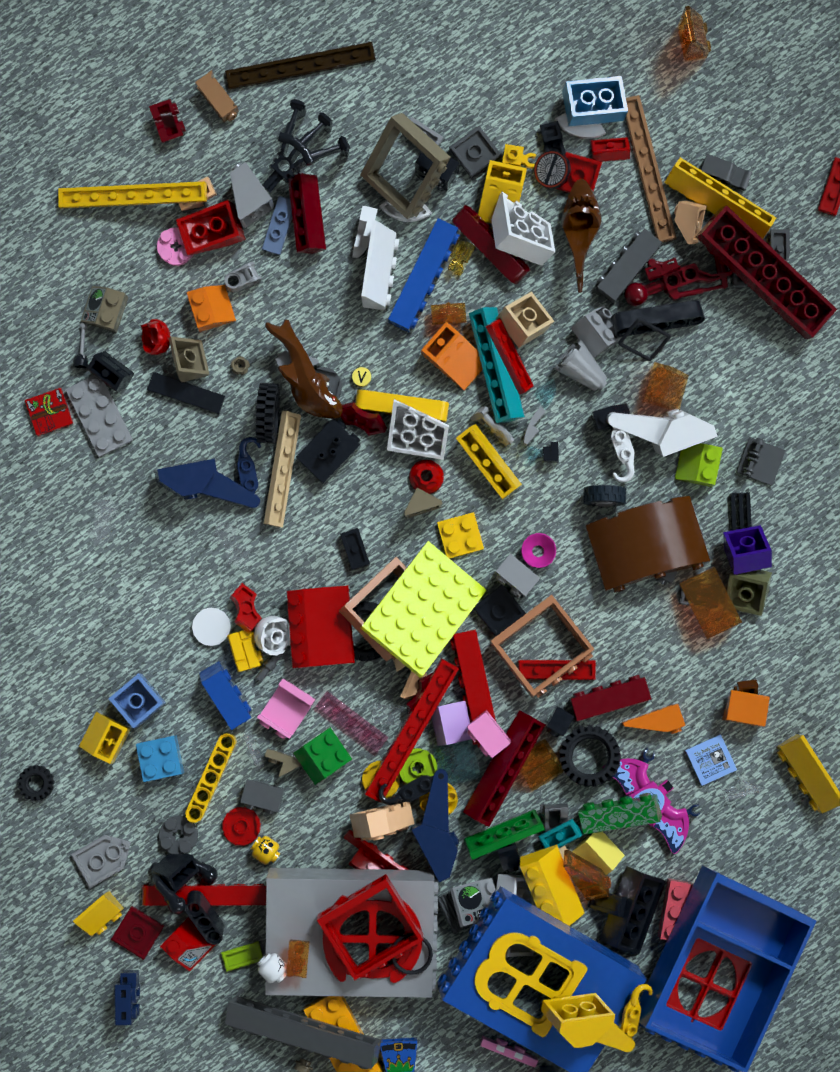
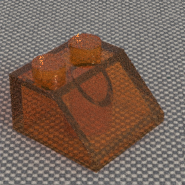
(665, 386)

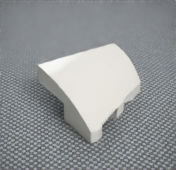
(364, 230)

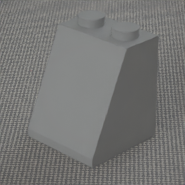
(249, 194)

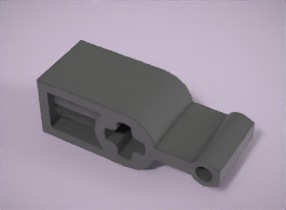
(726, 172)

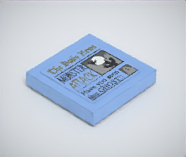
(711, 760)

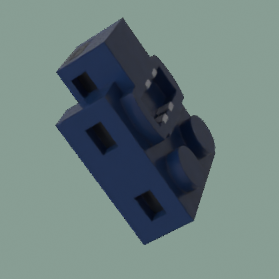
(126, 998)

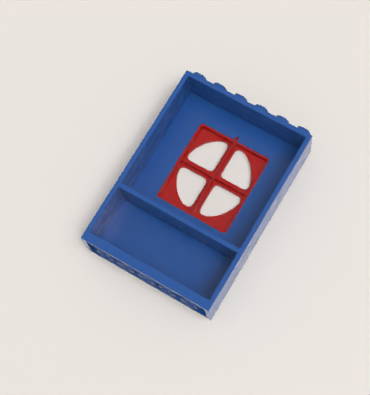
(764, 947)

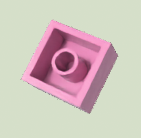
(488, 734)

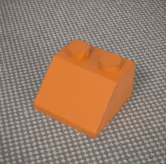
(211, 307)

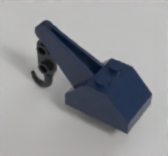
(433, 831)

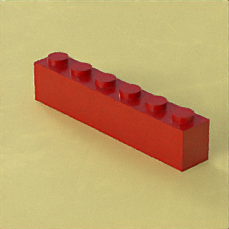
(473, 675)

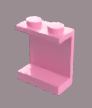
(286, 709)

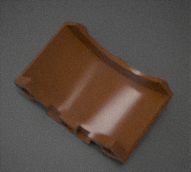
(647, 543)

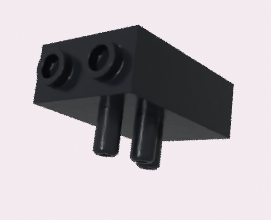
(329, 450)

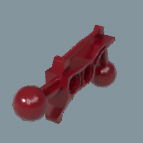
(637, 294)

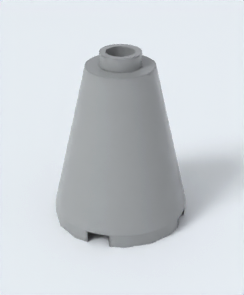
(582, 367)

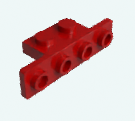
(369, 856)

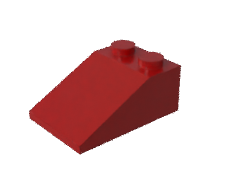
(211, 228)

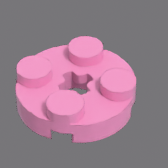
(168, 254)

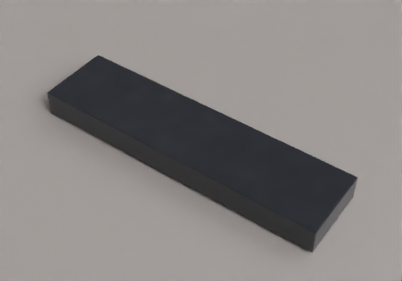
(186, 392)

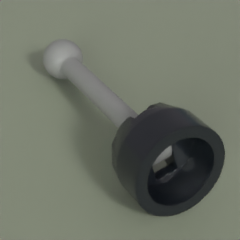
(81, 360)

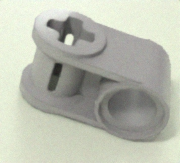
(243, 276)

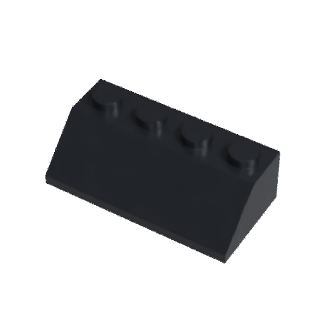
(642, 900)

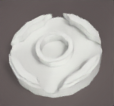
(211, 626)

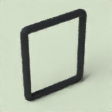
(668, 336)

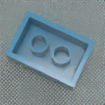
(594, 101)

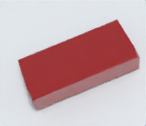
(610, 149)

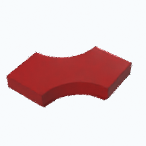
(247, 615)

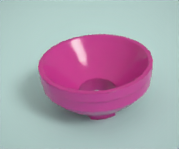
(546, 543)

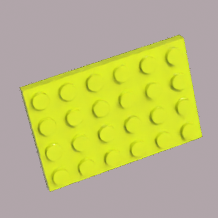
(423, 609)

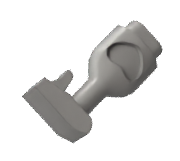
(497, 429)

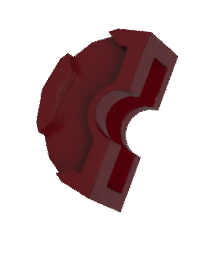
(166, 120)

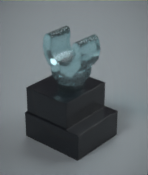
(549, 453)

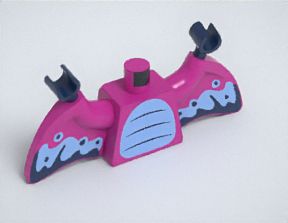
(634, 781)

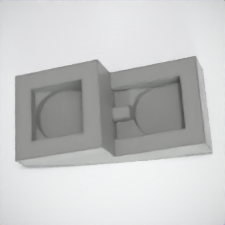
(531, 430)

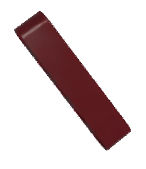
(483, 238)

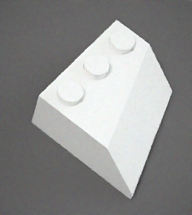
(521, 232)
(416, 432)

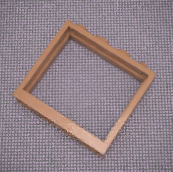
(397, 568)
(525, 620)

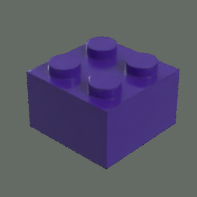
(747, 549)

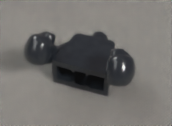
(175, 872)

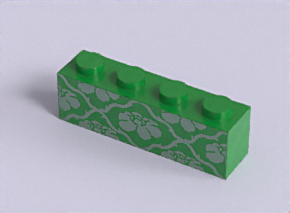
(620, 813)

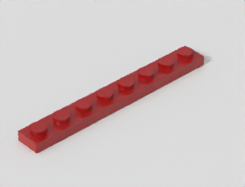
(412, 728)

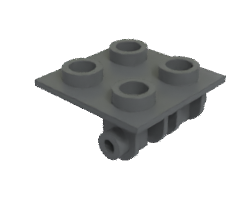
(761, 461)

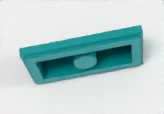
(561, 834)

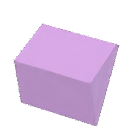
(451, 723)

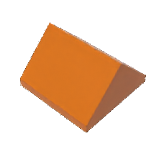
(746, 708)

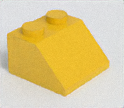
(98, 914)

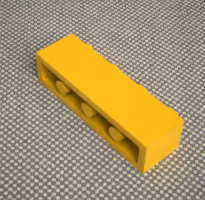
(488, 461)

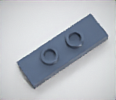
(278, 226)

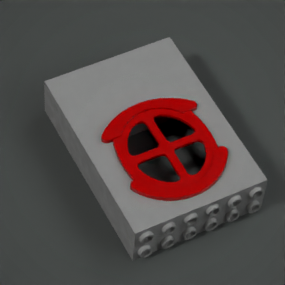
(292, 910)

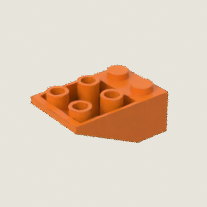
(453, 356)

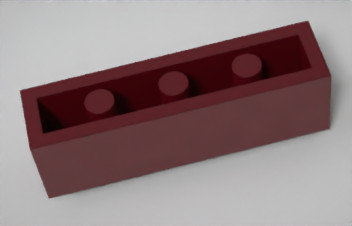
(307, 213)
(610, 698)

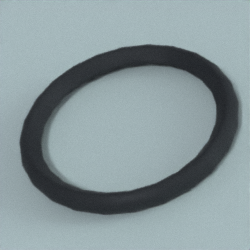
(413, 972)

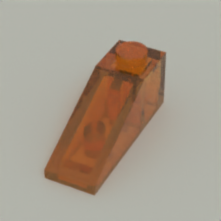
(587, 876)

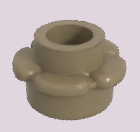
(245, 365)
(303, 1065)

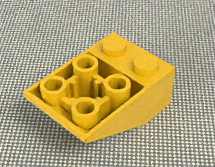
(500, 178)

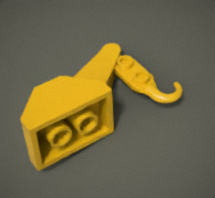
(589, 1020)

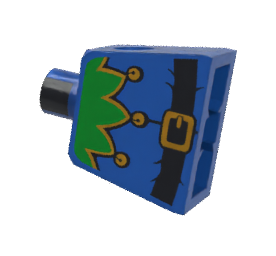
(399, 1054)

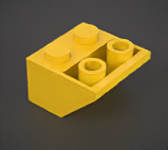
(104, 738)

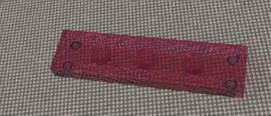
(352, 721)

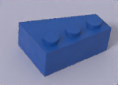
(225, 695)

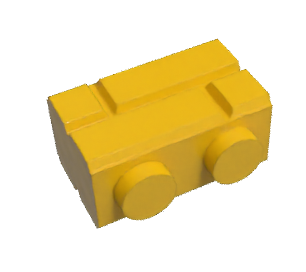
(245, 650)

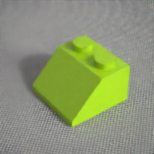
(699, 464)

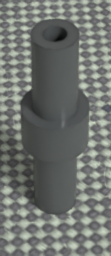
(269, 665)

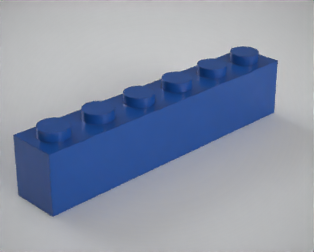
(423, 275)

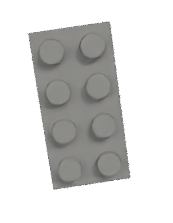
(99, 415)

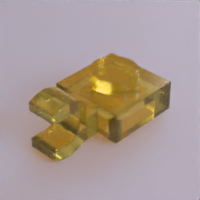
(460, 254)

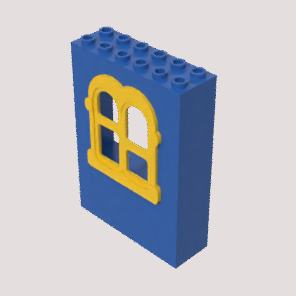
(590, 967)

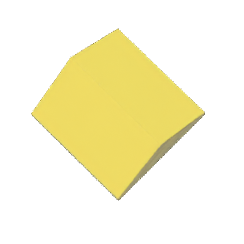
(599, 851)

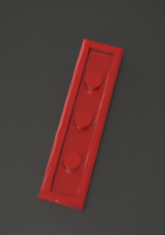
(509, 356)
(546, 668)

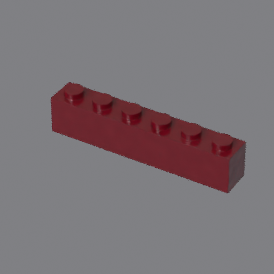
(504, 769)

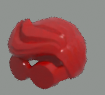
(155, 337)

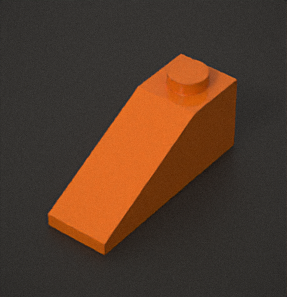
(663, 720)

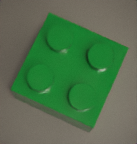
(322, 756)

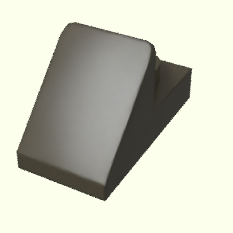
(289, 762)

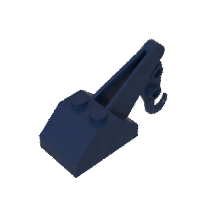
(205, 479)

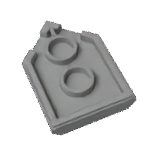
(101, 858)

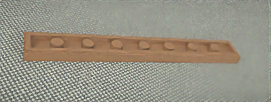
(649, 170)

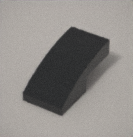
(552, 137)

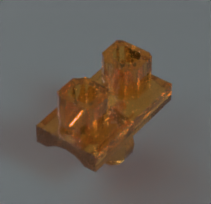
(448, 313)
(298, 958)

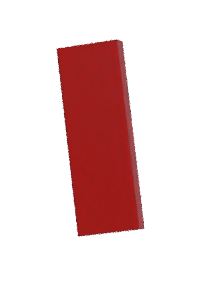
(831, 196)

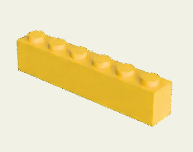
(713, 194)

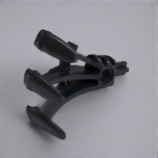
(300, 146)

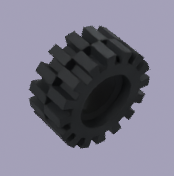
(47, 782)

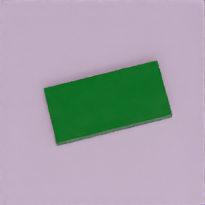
(503, 834)

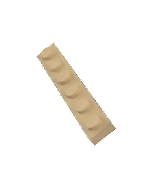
(282, 469)

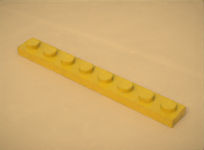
(132, 195)

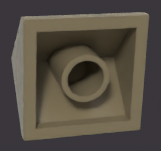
(189, 358)
(421, 503)

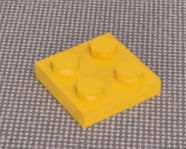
(460, 535)

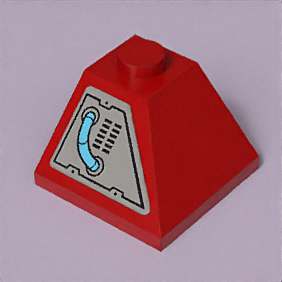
(186, 945)

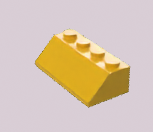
(810, 773)
(551, 884)

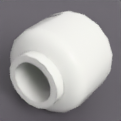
(272, 968)

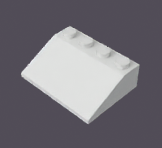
(379, 266)

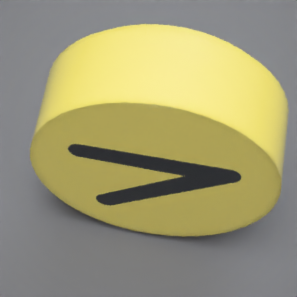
(361, 376)

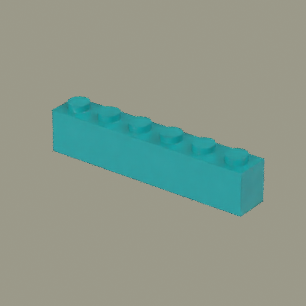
(501, 389)

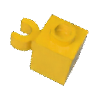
(514, 156)

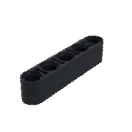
(663, 317)

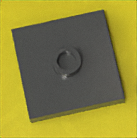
(475, 151)

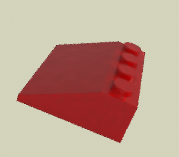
(317, 627)

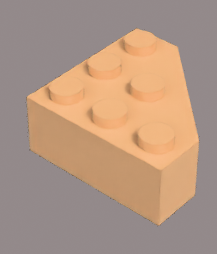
(381, 821)

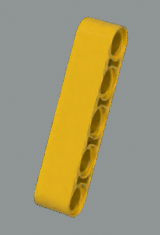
(383, 402)
(209, 787)

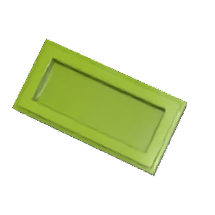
(242, 956)

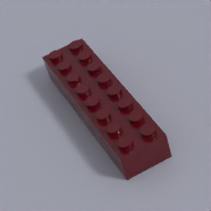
(766, 272)

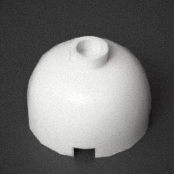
(272, 635)

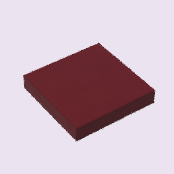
(137, 932)

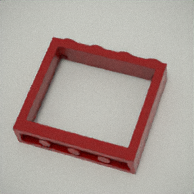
(350, 902)

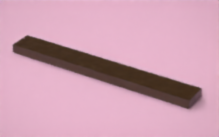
(300, 65)

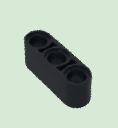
(204, 917)

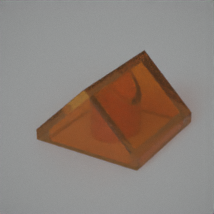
(541, 765)

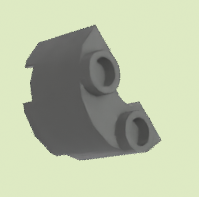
(553, 815)

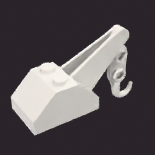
(667, 434)

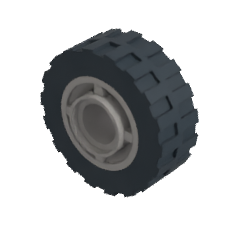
(604, 495)

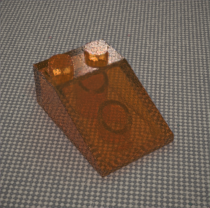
(693, 35)
(710, 602)

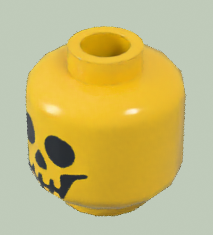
(265, 850)

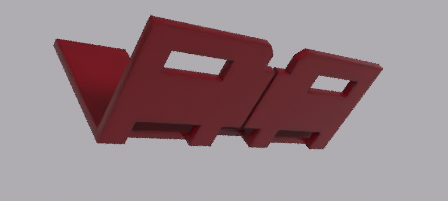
(668, 268)

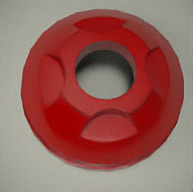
(427, 486)

